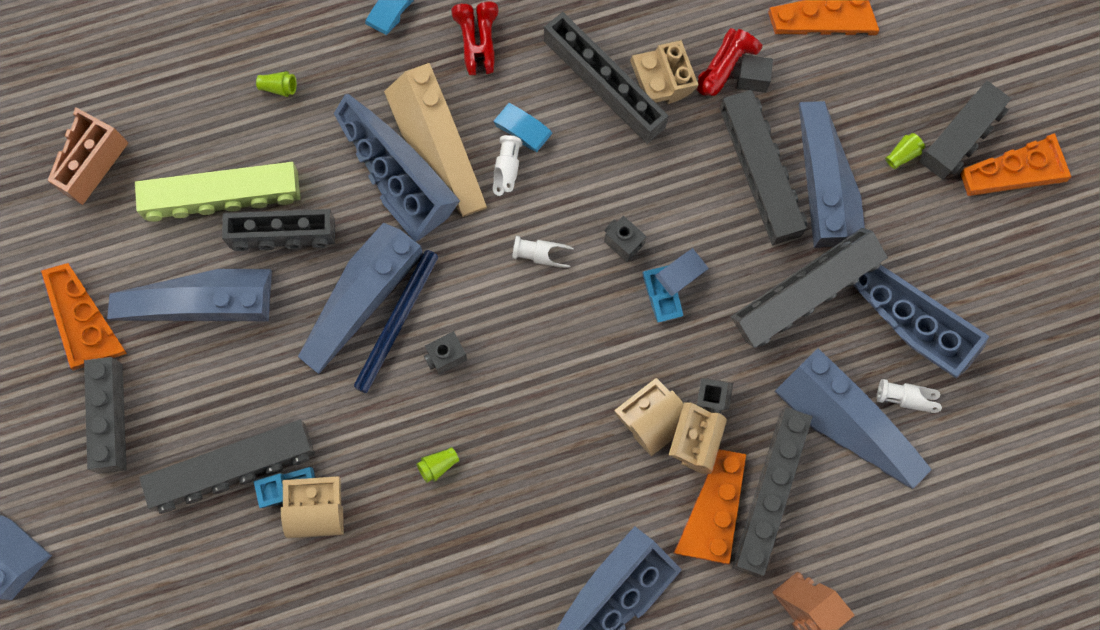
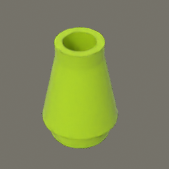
(277, 83)
(906, 150)
(435, 465)

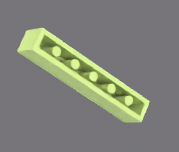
(217, 191)

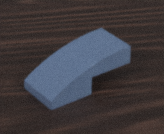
(681, 272)

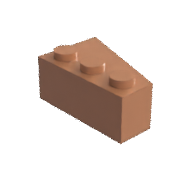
(86, 156)
(811, 605)

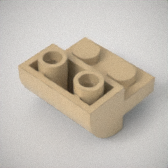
(665, 73)
(652, 415)
(698, 438)
(312, 507)

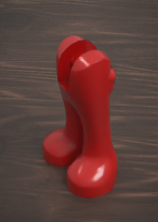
(486, 14)
(733, 47)

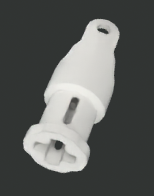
(506, 164)
(537, 251)
(909, 396)

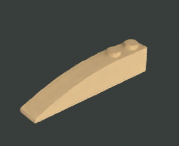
(433, 134)

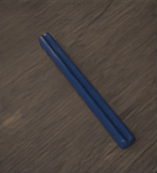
(395, 321)

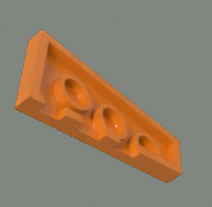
(824, 17)
(1029, 166)
(78, 319)
(713, 519)

